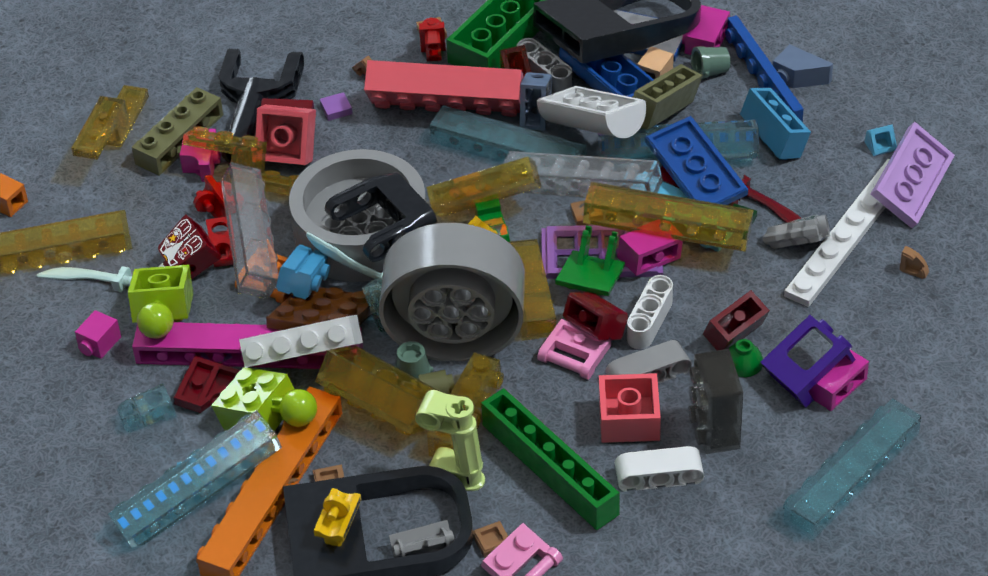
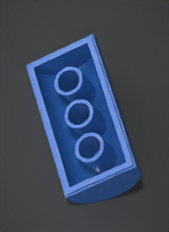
(609, 75)

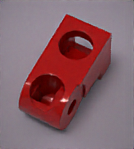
(221, 241)

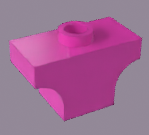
(199, 160)

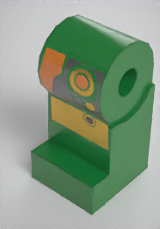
(491, 214)

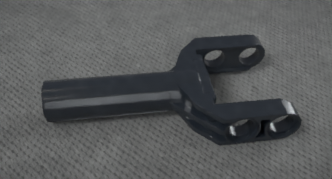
(249, 91)

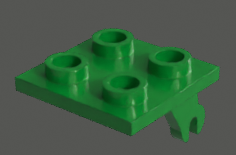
(591, 273)

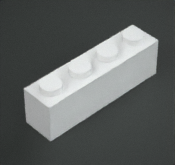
(300, 341)

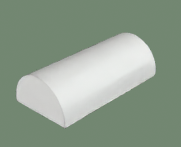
(594, 111)

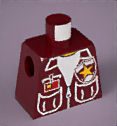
(188, 246)

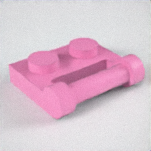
(576, 342)
(518, 551)

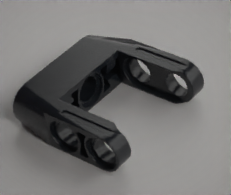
(395, 197)

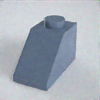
(802, 68)

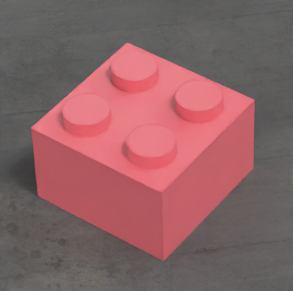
(287, 133)
(629, 408)

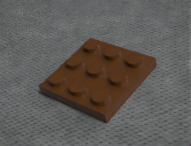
(319, 307)

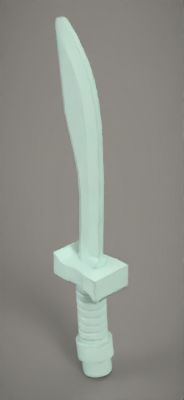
(335, 254)
(118, 280)

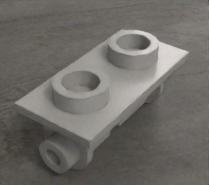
(422, 539)

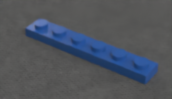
(759, 64)

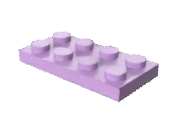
(912, 175)

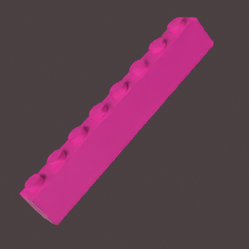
(215, 340)

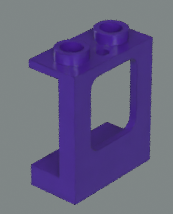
(791, 375)

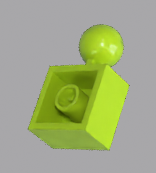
(160, 298)
(268, 394)

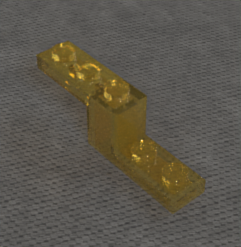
(110, 122)
(244, 151)

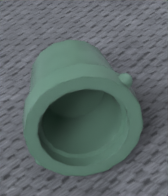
(710, 60)
(412, 359)

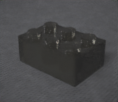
(716, 401)

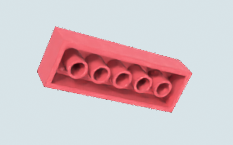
(445, 85)

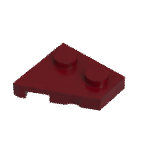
(203, 384)

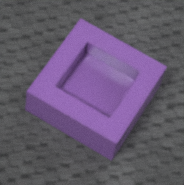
(336, 106)

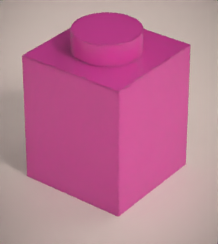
(97, 334)

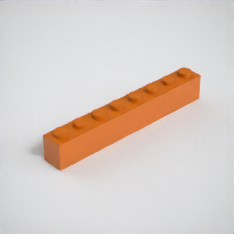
(263, 495)

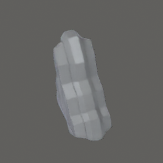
(797, 232)

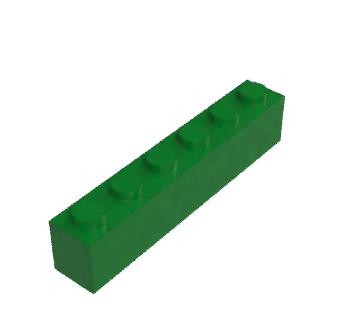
(550, 459)

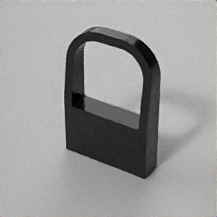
(595, 32)
(316, 558)

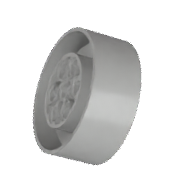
(330, 177)
(453, 291)

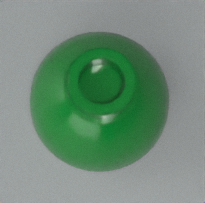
(746, 358)

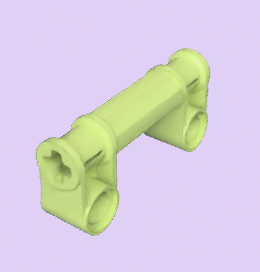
(446, 414)

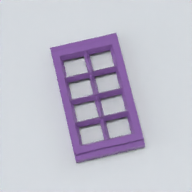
(550, 250)

